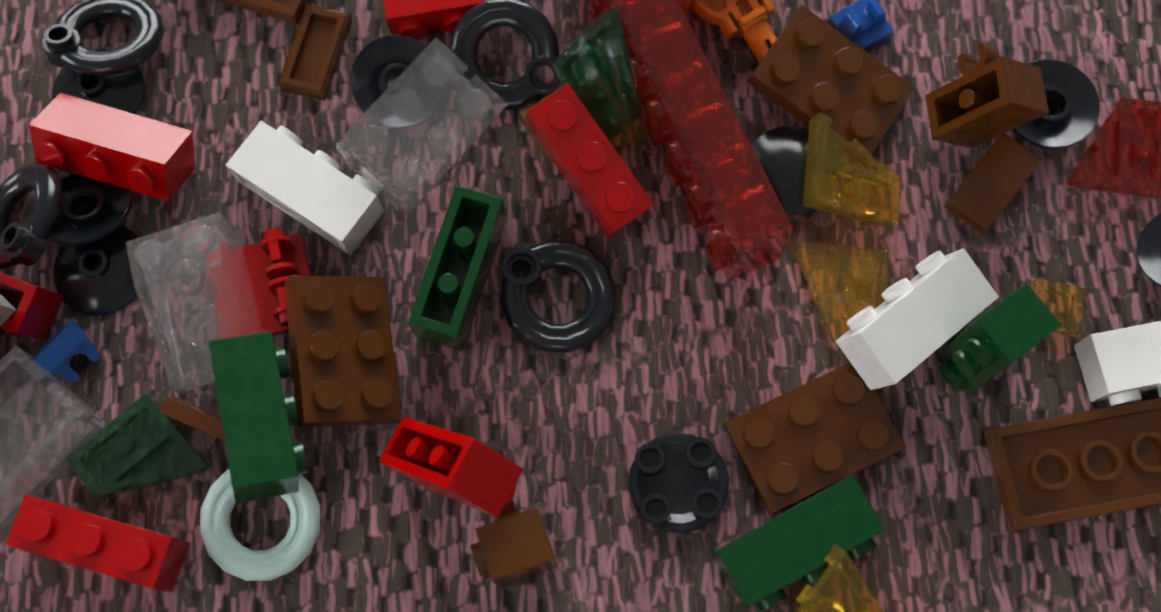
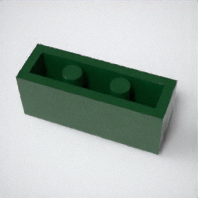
(458, 268)
(996, 340)
(257, 416)
(798, 543)

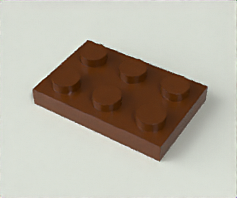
(824, 72)
(341, 351)
(813, 437)

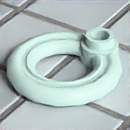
(258, 564)

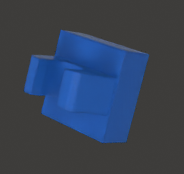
(863, 23)
(62, 346)

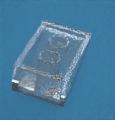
(193, 292)

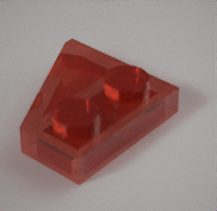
(1124, 152)

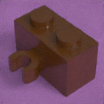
(987, 100)
(513, 546)

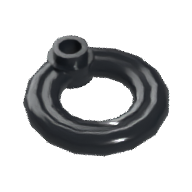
(530, 23)
(65, 47)
(28, 240)
(549, 255)

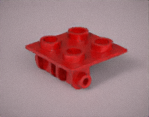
(269, 266)

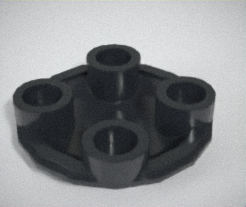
(784, 160)
(678, 482)

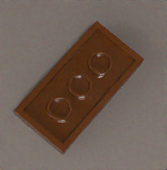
(1078, 464)

